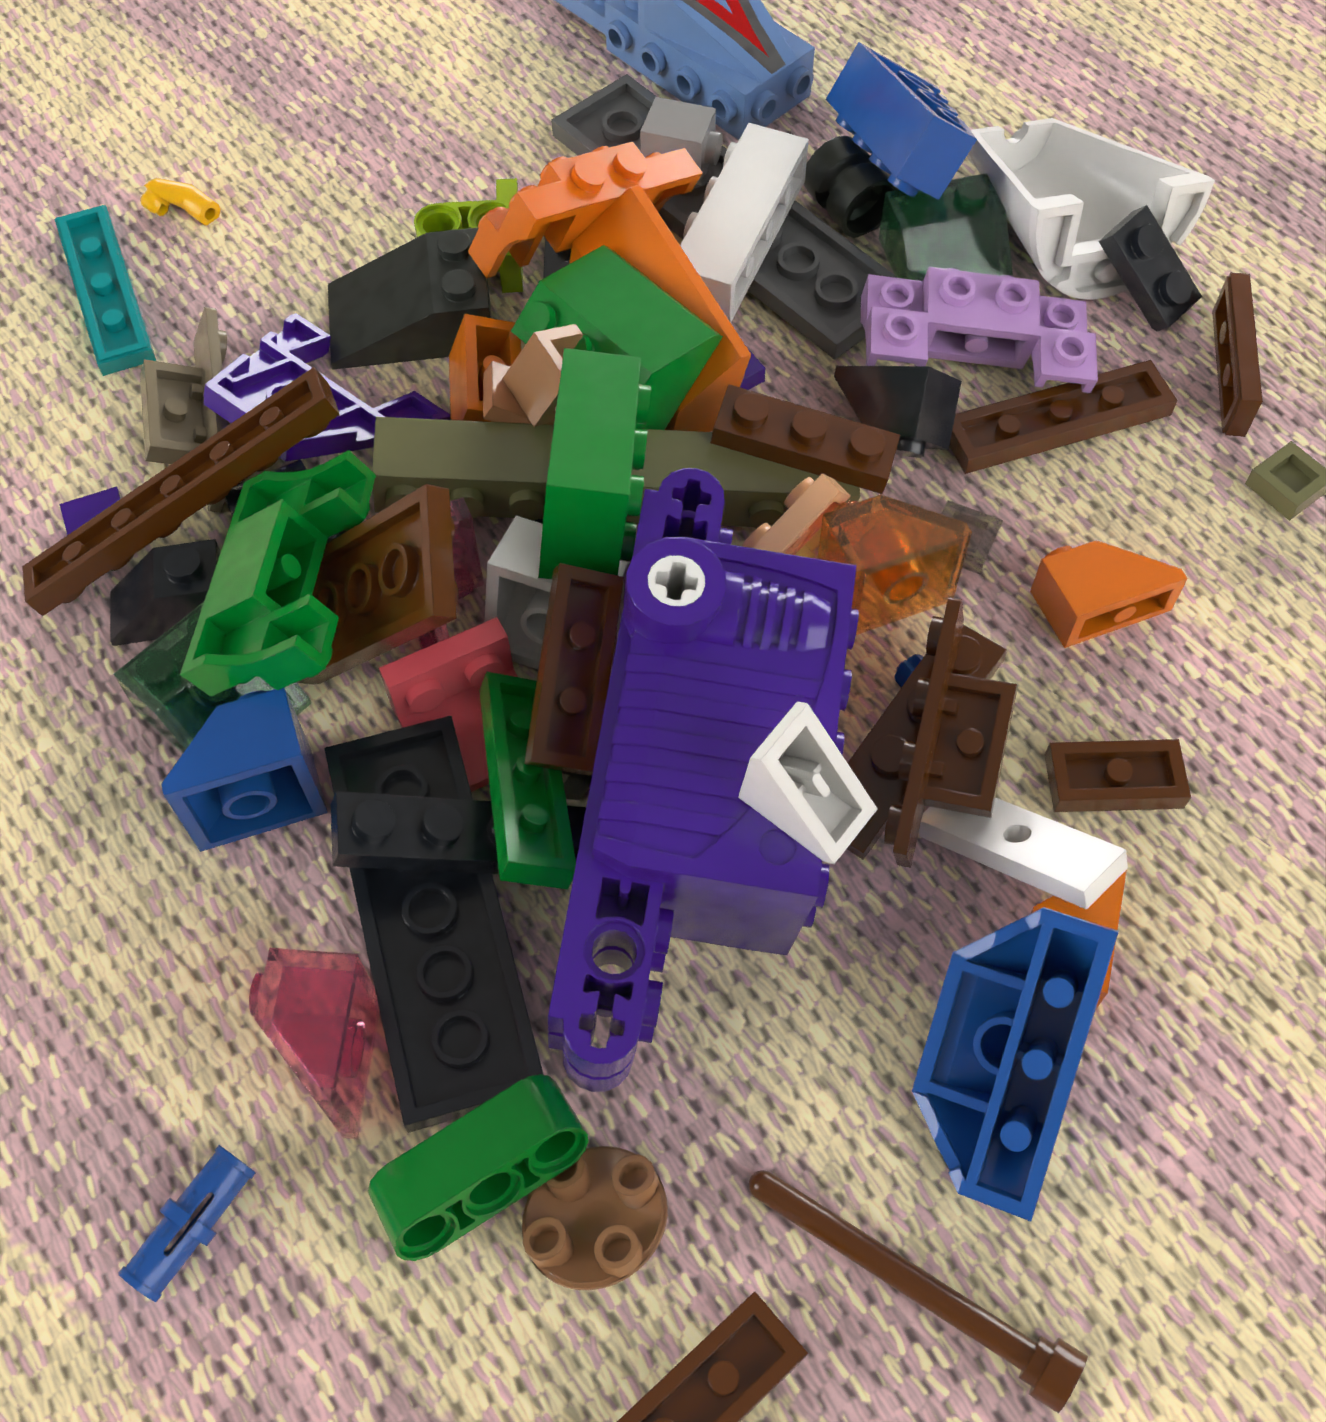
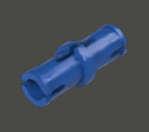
(152, 1266)

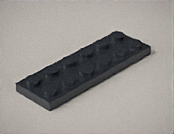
(436, 944)

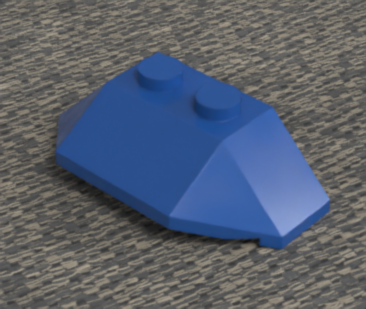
(1010, 1052)

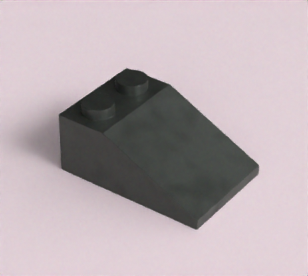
(406, 302)

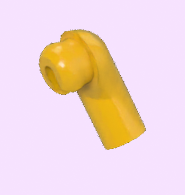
(163, 192)

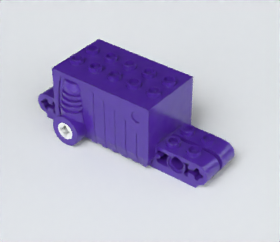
(700, 675)

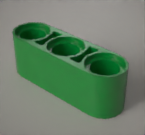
(477, 1167)

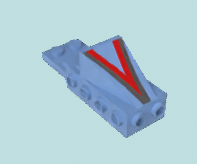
(709, 54)

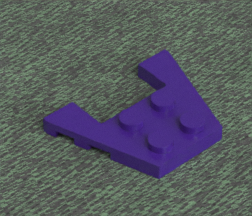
(284, 359)

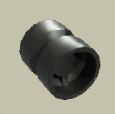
(848, 185)

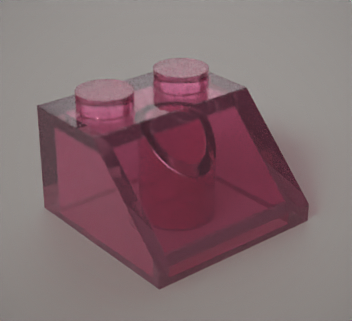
(323, 1024)

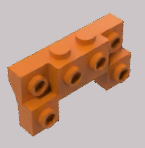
(573, 197)

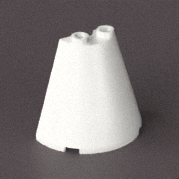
(1073, 188)

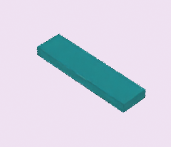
(104, 290)

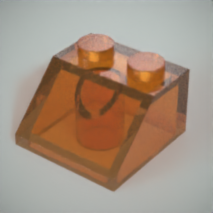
(902, 555)

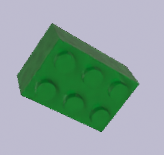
(593, 463)

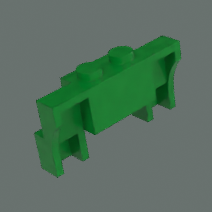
(260, 598)

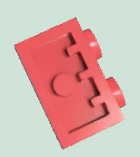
(446, 683)

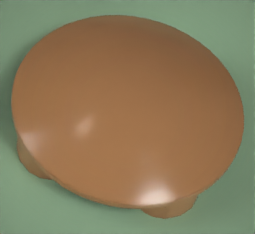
(596, 1219)

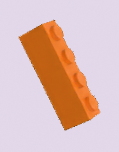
(644, 240)

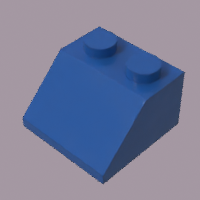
(245, 772)

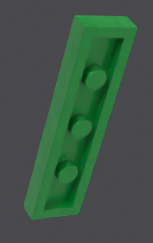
(526, 800)

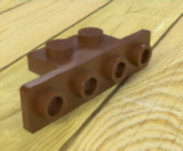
(958, 739)

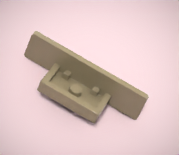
(174, 398)

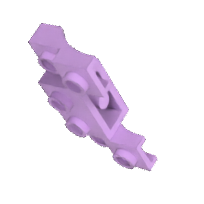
(978, 322)

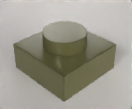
(1289, 480)

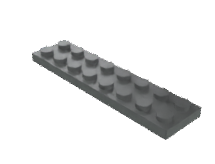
(810, 270)

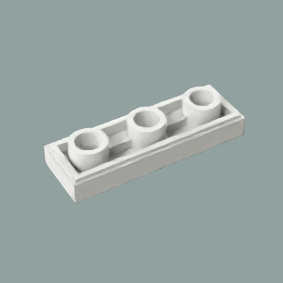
(1030, 850)

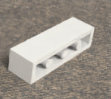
(744, 211)

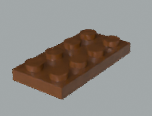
(389, 579)

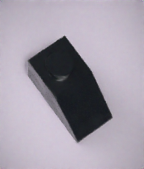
(903, 400)
(161, 591)

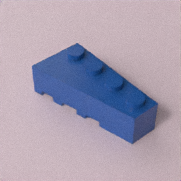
(900, 122)

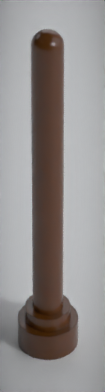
(1045, 1366)

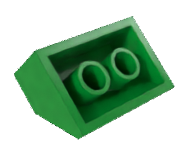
(626, 316)

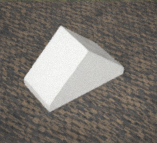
(807, 786)

